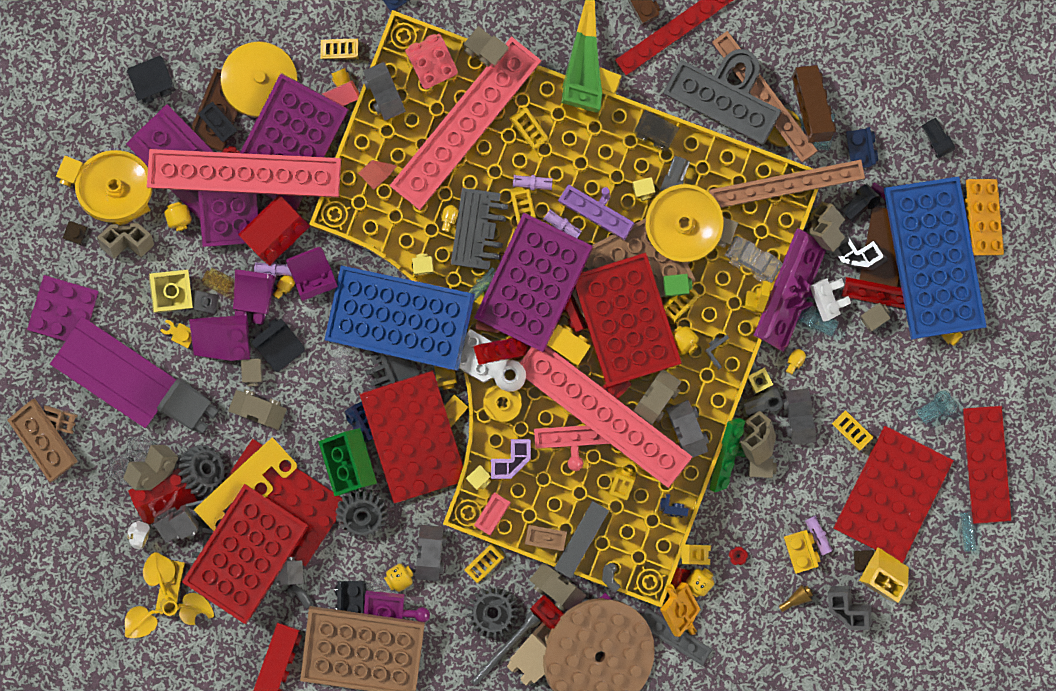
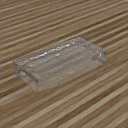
(340, 362)

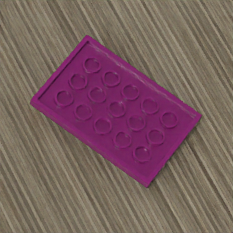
(295, 124)
(533, 282)

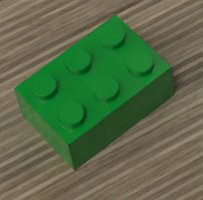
(347, 462)

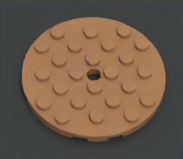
(593, 628)

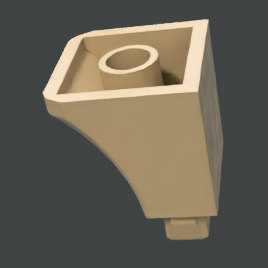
(530, 656)

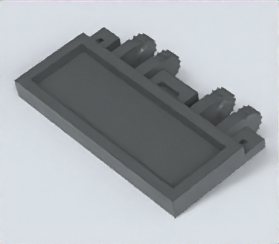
(474, 228)
(393, 368)

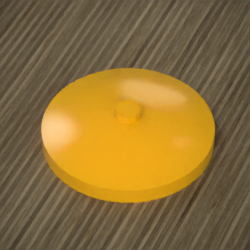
(251, 75)
(113, 186)
(684, 223)

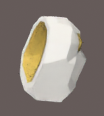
(138, 534)

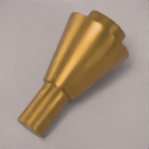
(800, 596)

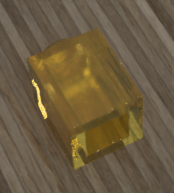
(217, 281)

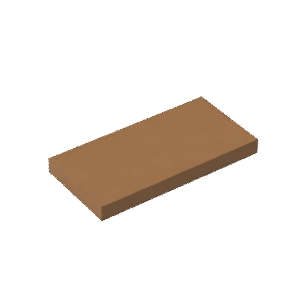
(42, 440)

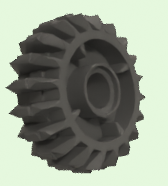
(202, 470)
(361, 524)
(504, 608)

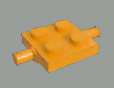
(680, 609)

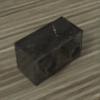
(656, 131)

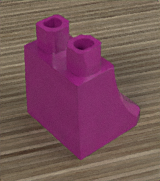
(253, 294)

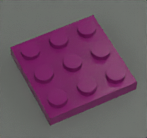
(225, 216)
(61, 307)

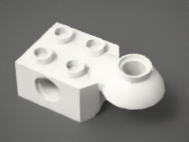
(491, 370)

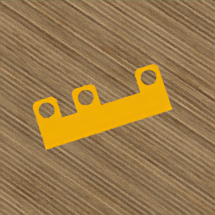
(248, 473)

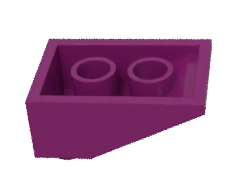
(221, 337)

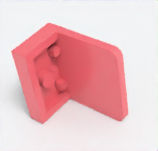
(431, 61)

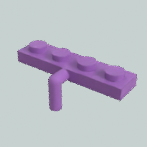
(597, 211)

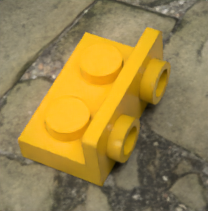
(801, 551)

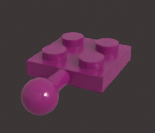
(392, 606)

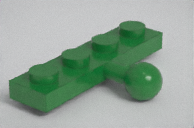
(728, 452)

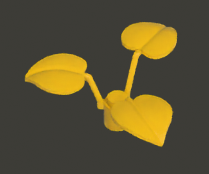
(157, 571)

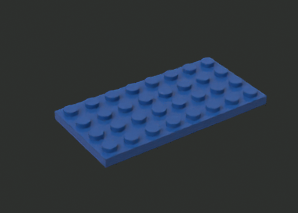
(935, 258)
(399, 317)

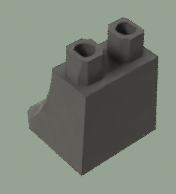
(187, 406)

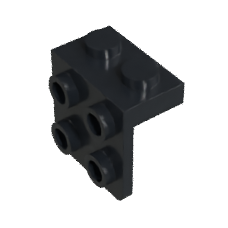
(151, 80)
(278, 344)

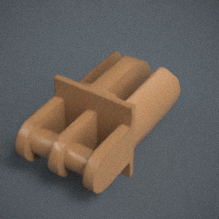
(60, 419)

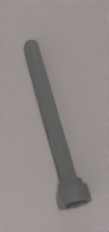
(530, 622)

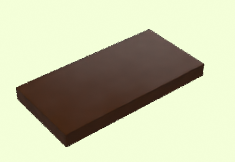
(215, 94)
(880, 232)

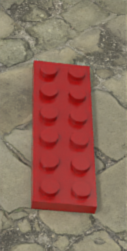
(986, 464)

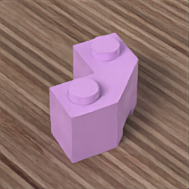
(519, 458)

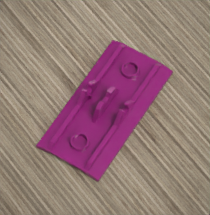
(169, 132)
(790, 291)
(113, 372)

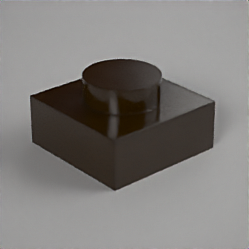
(75, 232)
(862, 559)

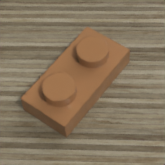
(545, 538)

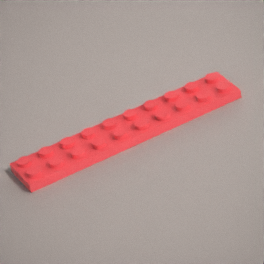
(464, 125)
(244, 173)
(605, 415)

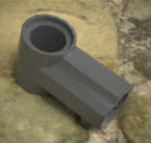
(676, 173)
(763, 403)

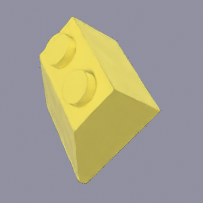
(170, 291)

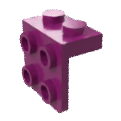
(311, 273)

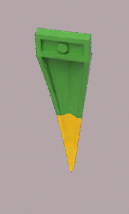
(582, 78)

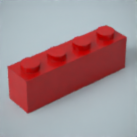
(277, 658)

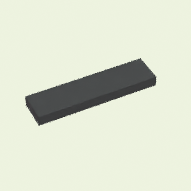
(581, 539)
(685, 643)

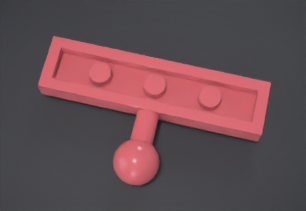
(568, 436)

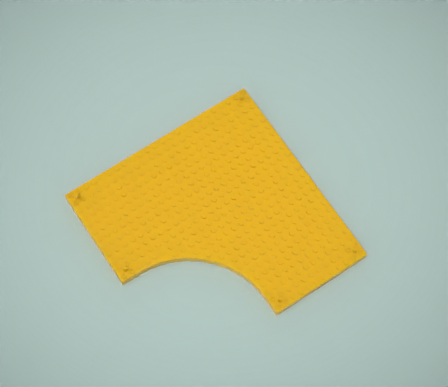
(588, 154)

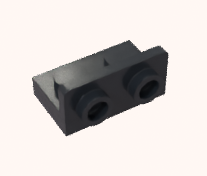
(350, 596)

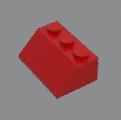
(274, 230)
(164, 496)

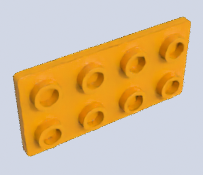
(984, 217)

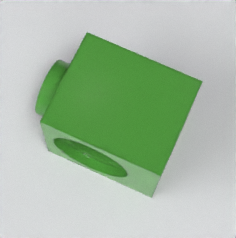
(677, 285)

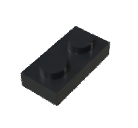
(217, 122)

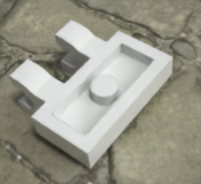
(825, 299)

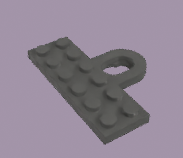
(723, 101)

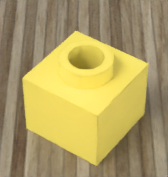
(644, 189)
(422, 264)
(760, 374)
(479, 478)

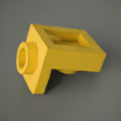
(759, 299)
(445, 377)
(623, 483)

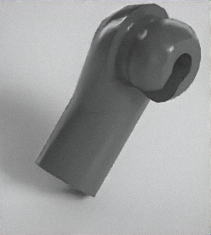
(608, 577)
(301, 594)

